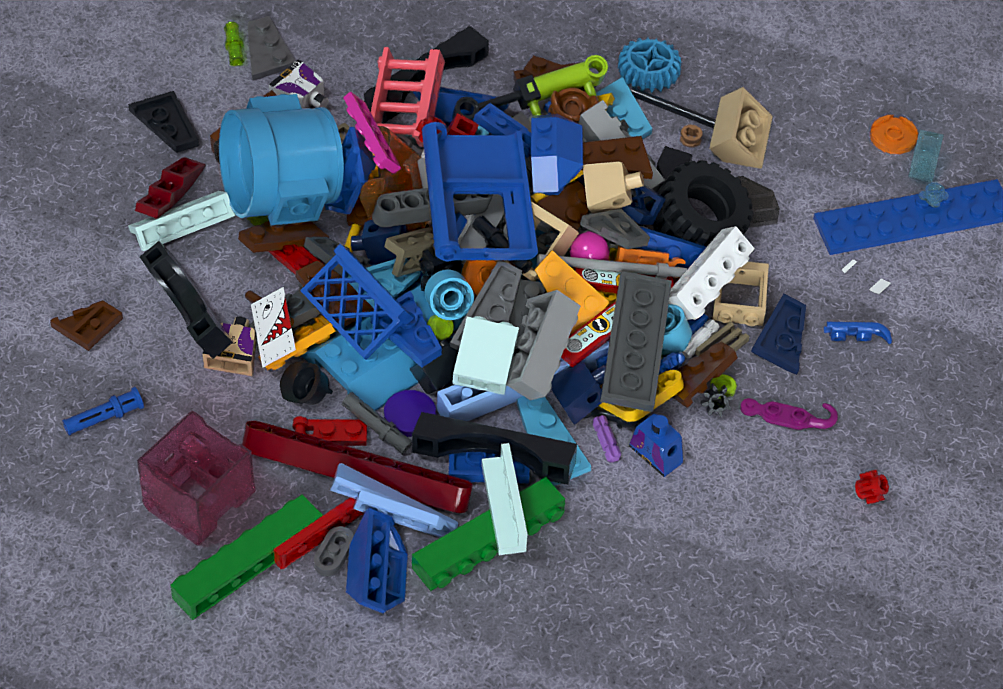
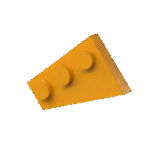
(559, 276)
(305, 337)

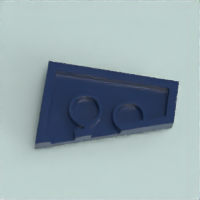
(782, 335)

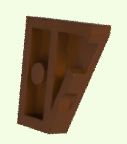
(88, 324)

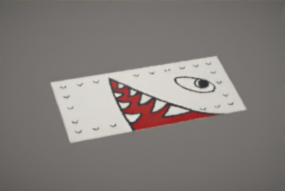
(273, 327)

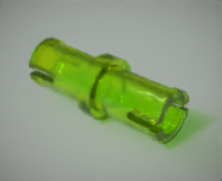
(234, 44)

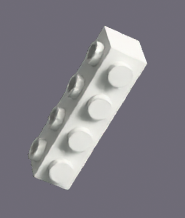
(710, 272)

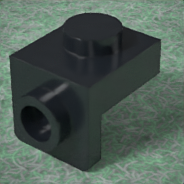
(433, 265)

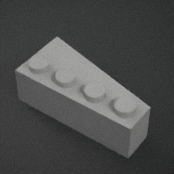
(600, 126)
(542, 343)

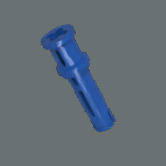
(115, 403)

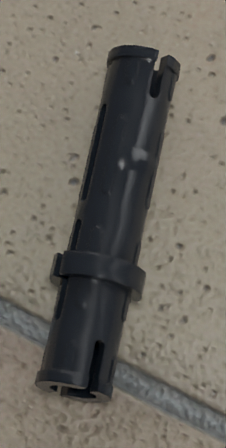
(495, 238)

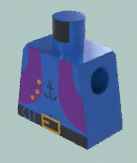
(658, 444)

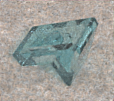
(926, 155)

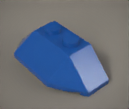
(447, 100)
(555, 152)
(357, 168)
(377, 563)

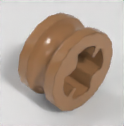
(692, 130)

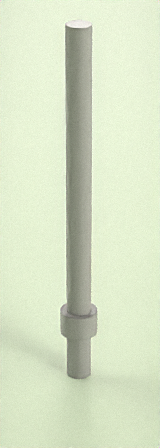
(660, 270)

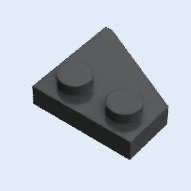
(616, 227)

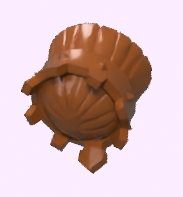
(571, 103)

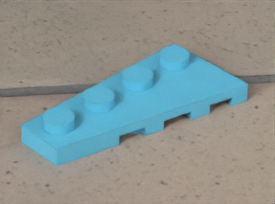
(543, 421)

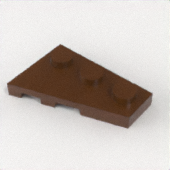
(306, 273)
(702, 369)

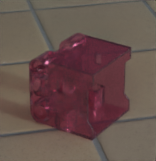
(201, 455)

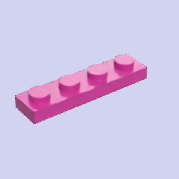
(369, 129)

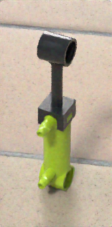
(531, 90)

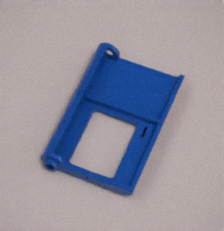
(478, 167)

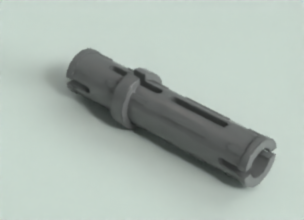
(386, 430)

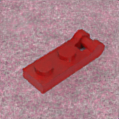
(341, 431)

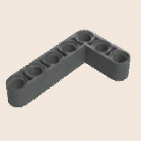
(414, 207)

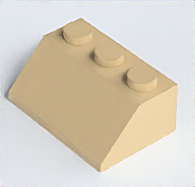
(741, 130)

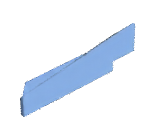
(384, 499)

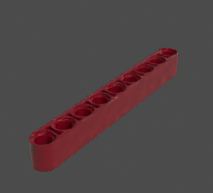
(324, 457)

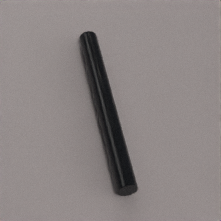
(672, 107)

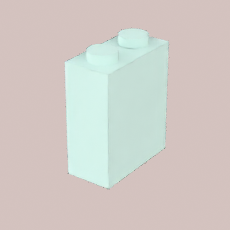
(485, 355)

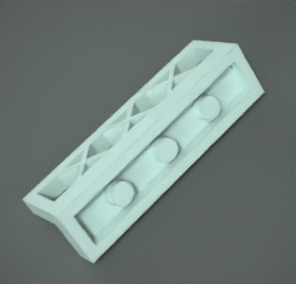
(183, 220)
(505, 502)

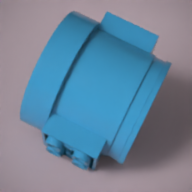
(280, 159)

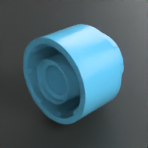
(458, 303)
(676, 331)

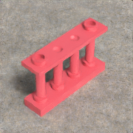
(428, 87)

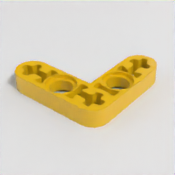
(668, 385)

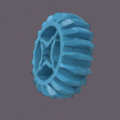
(649, 64)

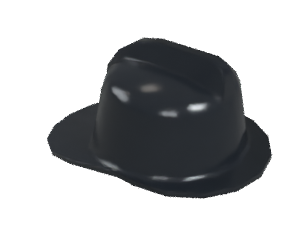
(304, 384)

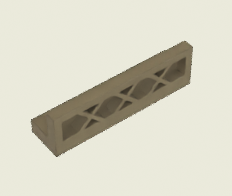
(410, 245)

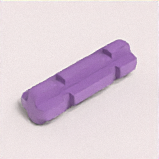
(606, 438)

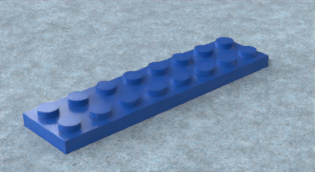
(910, 218)

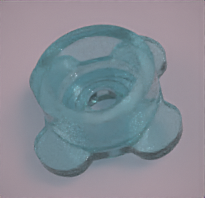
(934, 194)

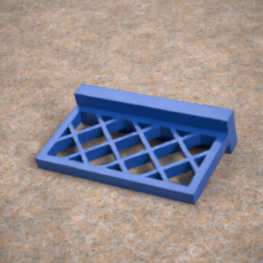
(374, 290)

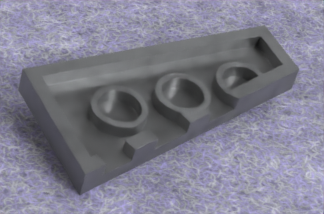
(495, 298)

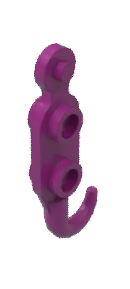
(788, 415)

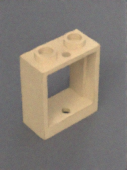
(563, 240)
(755, 275)

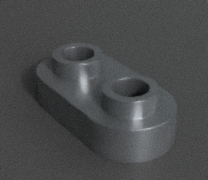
(333, 553)

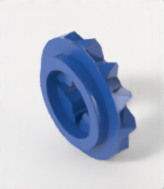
(671, 362)

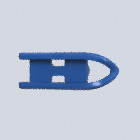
(861, 330)

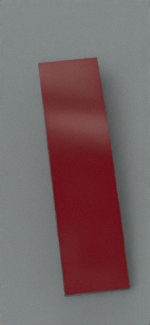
(172, 186)

